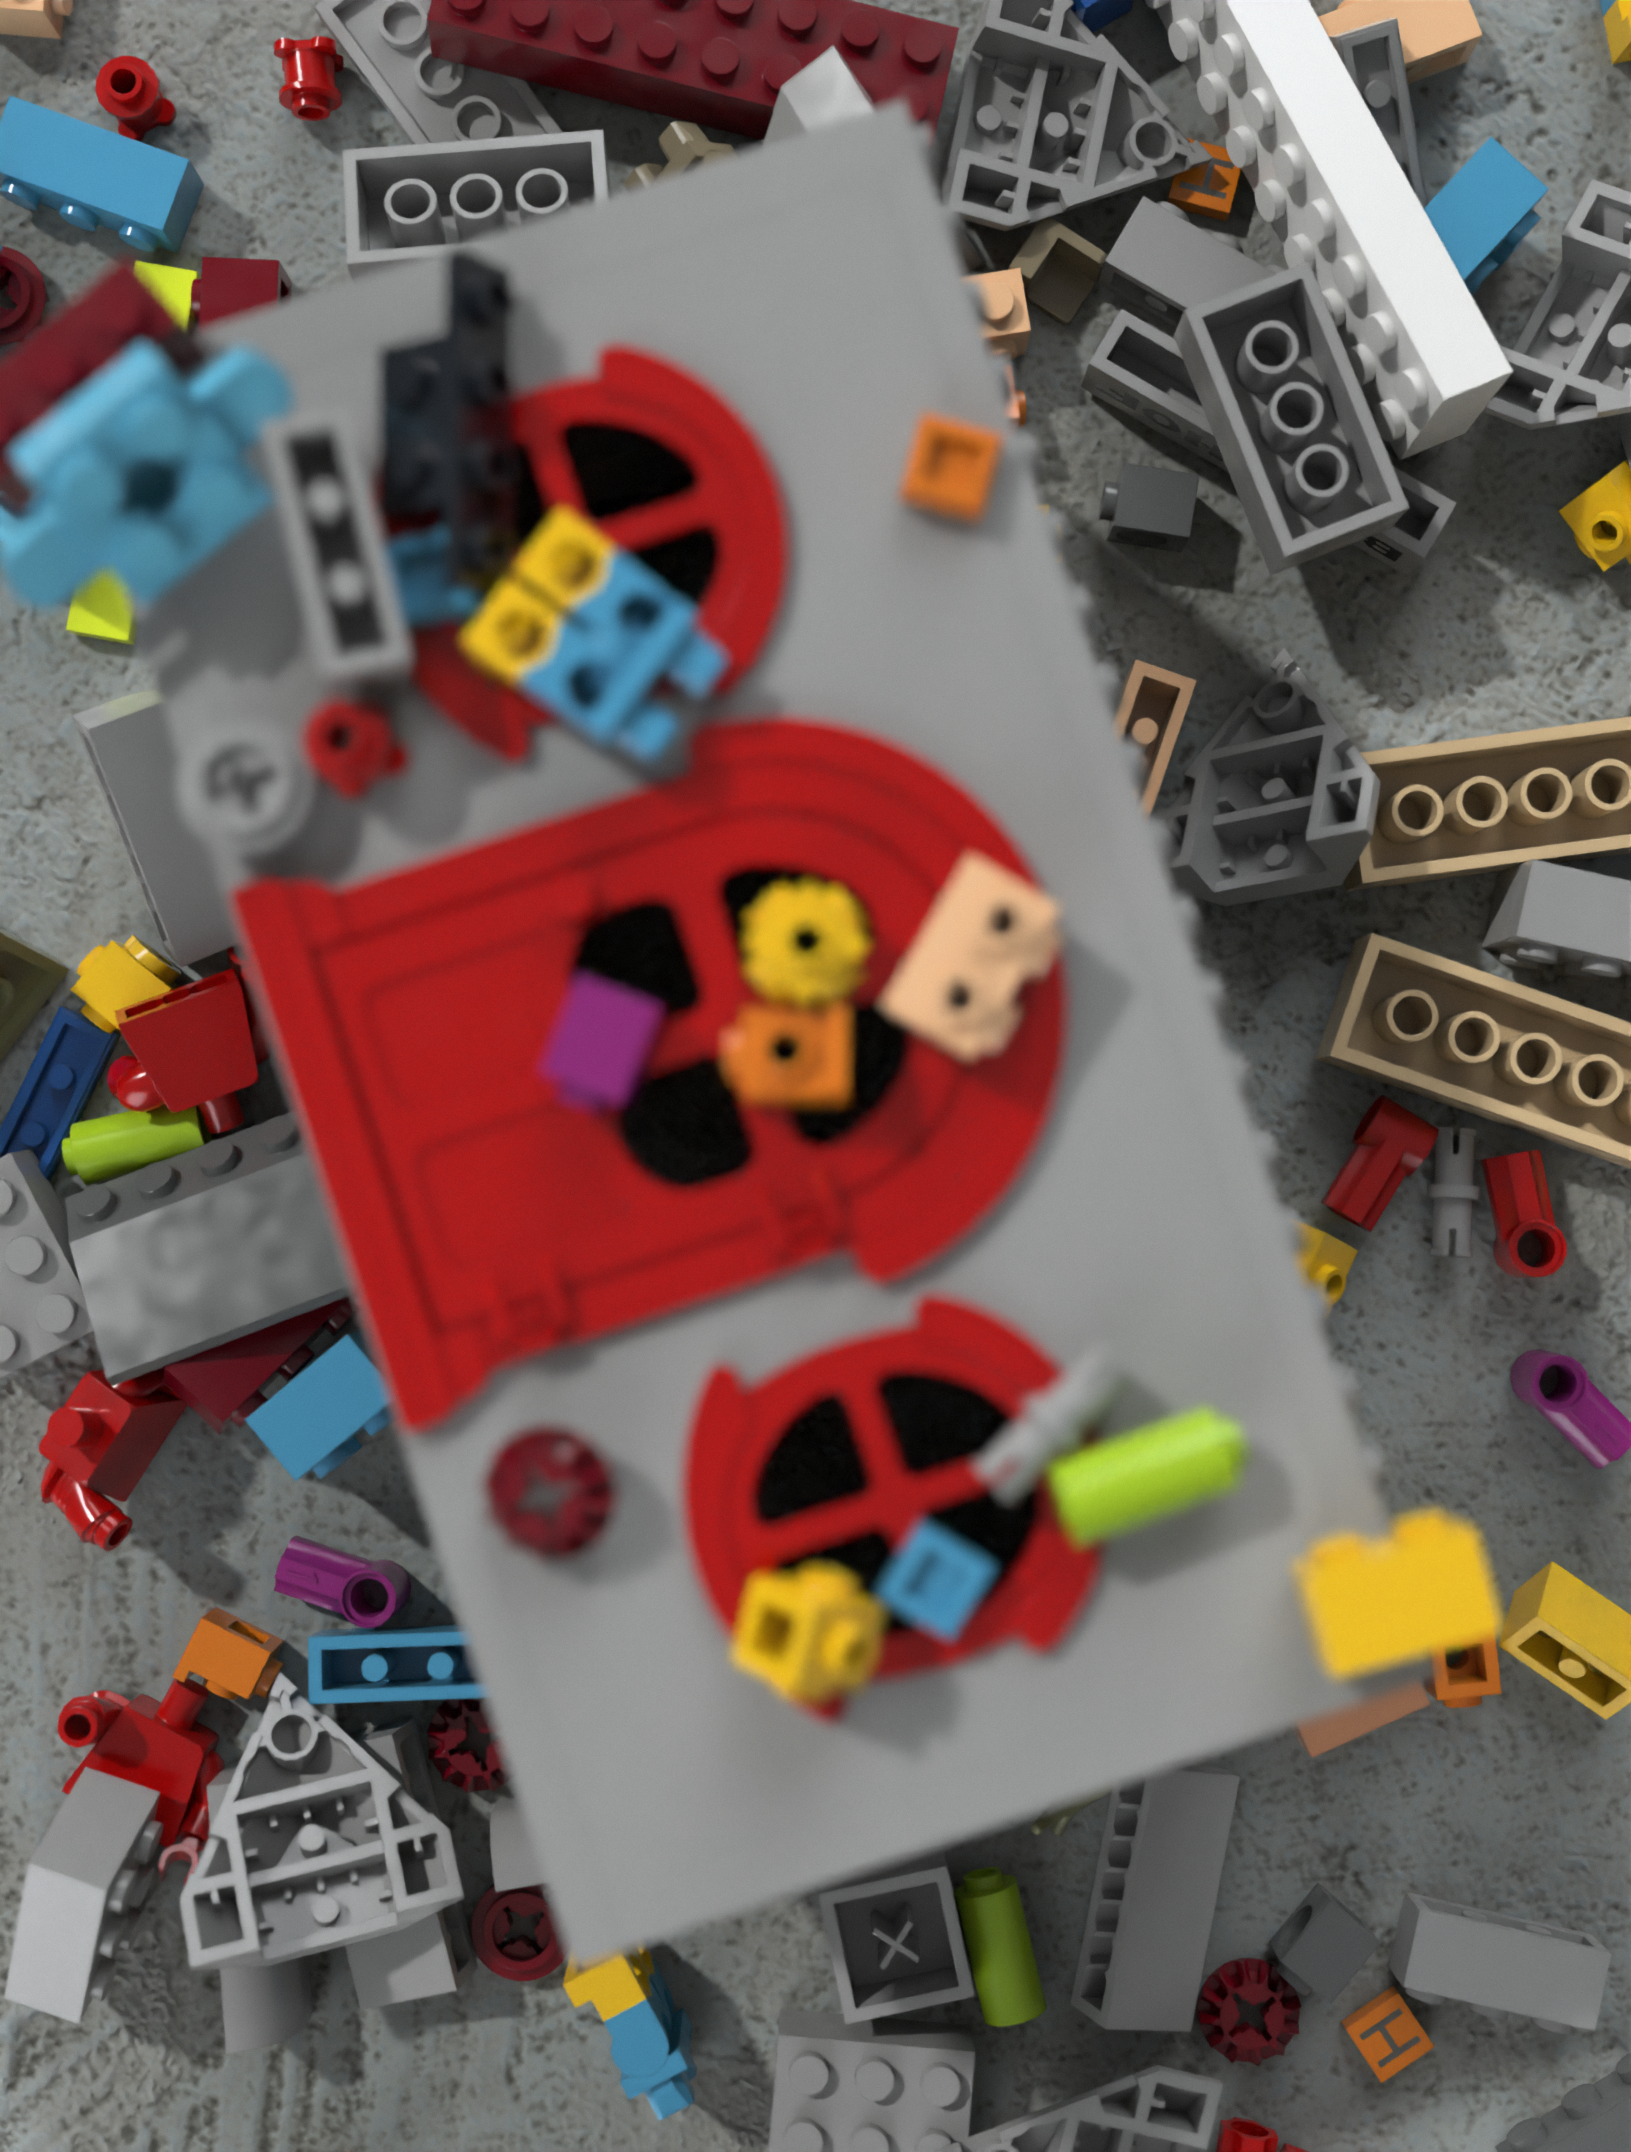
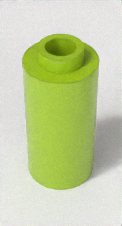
(131, 1141)
(1147, 1475)
(999, 1947)

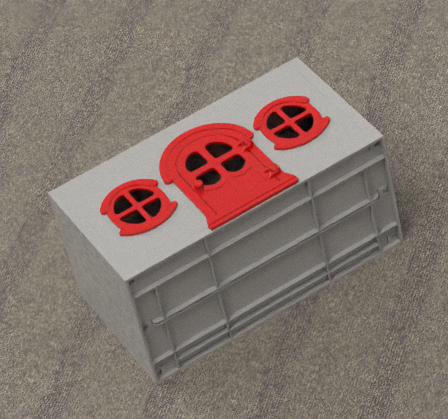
(1090, 1183)

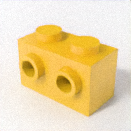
(1395, 1593)
(1572, 1638)

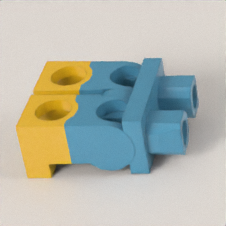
(624, 648)
(646, 2035)

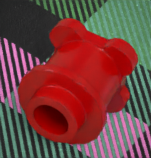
(309, 76)
(131, 94)
(373, 754)

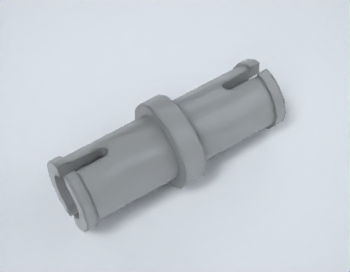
(1453, 1192)
(1052, 1424)

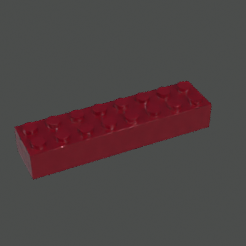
(698, 57)

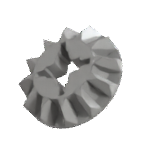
(210, 770)

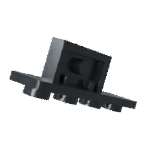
(451, 426)

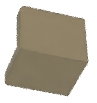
(1058, 269)

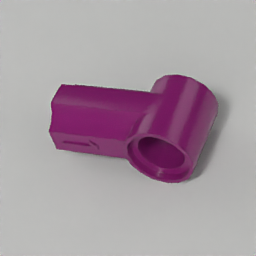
(1573, 1407)
(337, 1580)

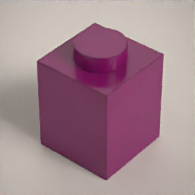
(603, 1045)

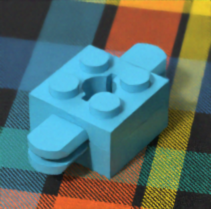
(142, 475)

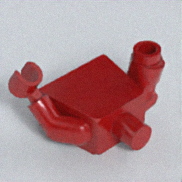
(193, 1047)
(103, 1447)
(155, 1748)

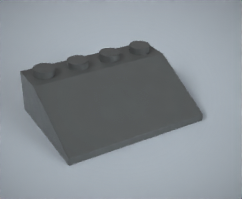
(204, 1248)

